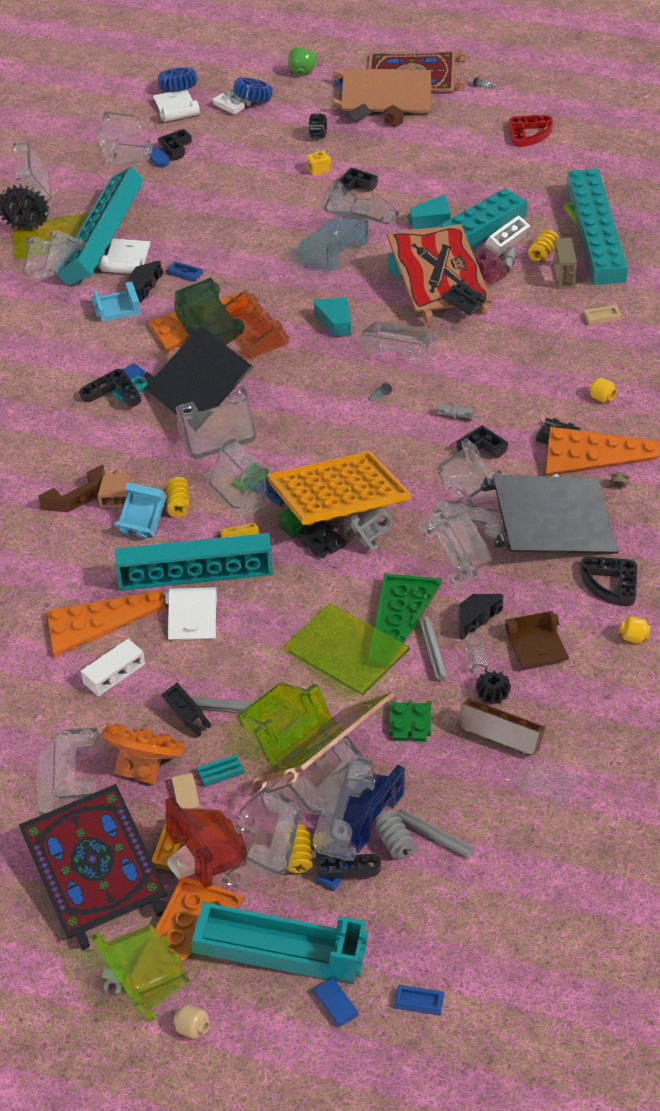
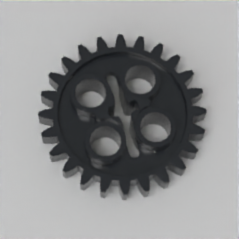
(23, 207)

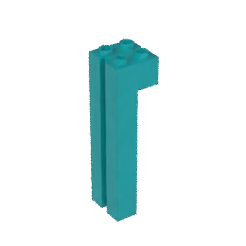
(282, 942)

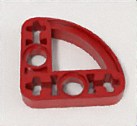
(520, 123)

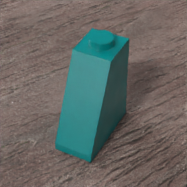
(429, 213)
(334, 315)

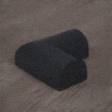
(174, 142)
(356, 177)
(485, 439)

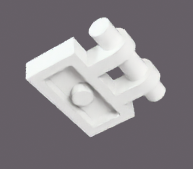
(230, 102)

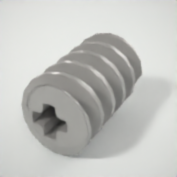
(395, 835)

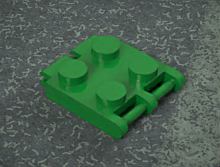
(410, 720)

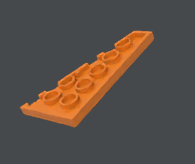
(171, 331)
(585, 450)
(93, 620)
(183, 912)

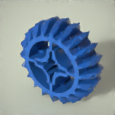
(177, 79)
(252, 89)

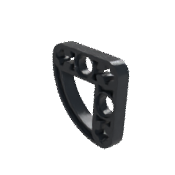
(619, 570)

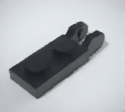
(185, 707)

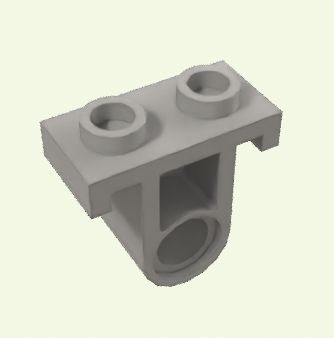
(369, 527)

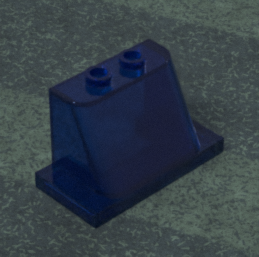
(365, 809)

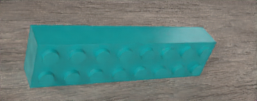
(193, 561)

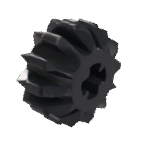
(317, 125)
(493, 686)

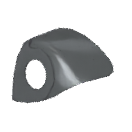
(359, 112)

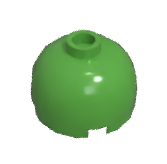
(302, 61)

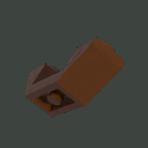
(53, 501)

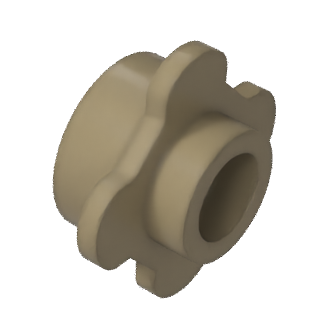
(619, 479)

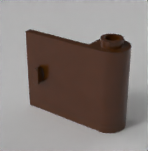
(536, 639)

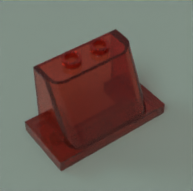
(208, 838)

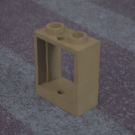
(564, 263)

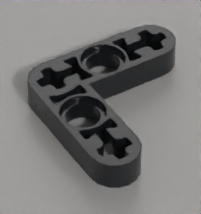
(112, 383)
(333, 873)

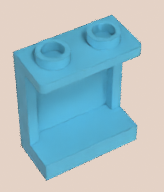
(117, 304)
(141, 510)

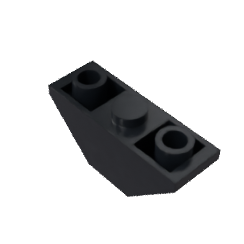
(145, 278)
(477, 611)

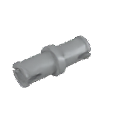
(509, 258)
(456, 411)

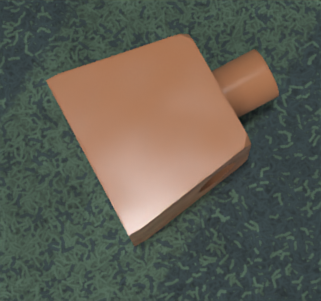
(112, 489)

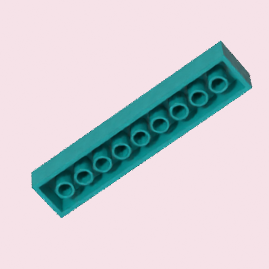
(482, 219)
(102, 224)
(596, 227)

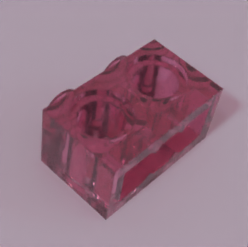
(490, 266)

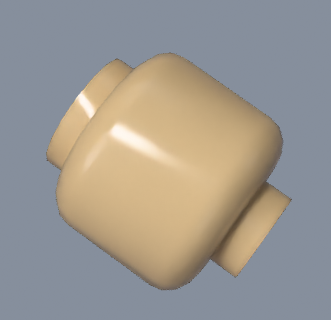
(191, 1021)

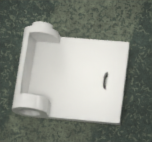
(176, 105)
(124, 256)
(192, 613)

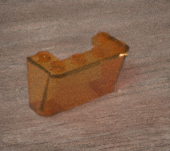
(260, 331)

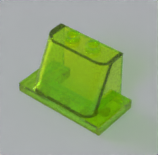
(285, 719)
(143, 967)

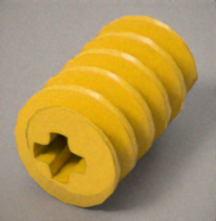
(542, 245)
(177, 497)
(301, 853)

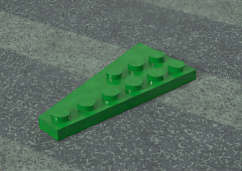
(403, 603)

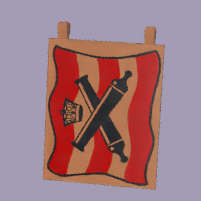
(434, 262)

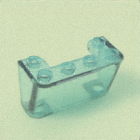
(323, 245)

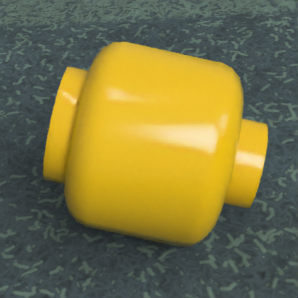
(602, 390)
(634, 629)

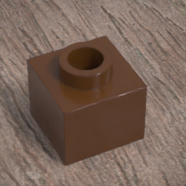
(393, 116)

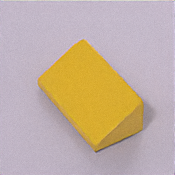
(247, 529)

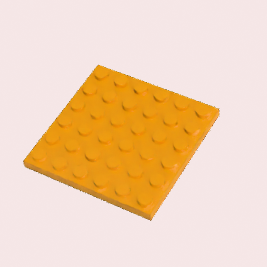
(338, 487)

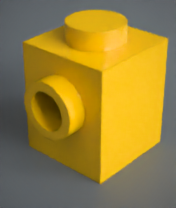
(318, 163)

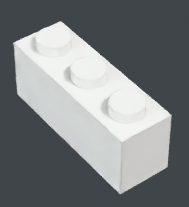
(507, 236)
(113, 667)

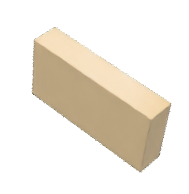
(602, 314)
(185, 791)

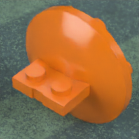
(141, 751)

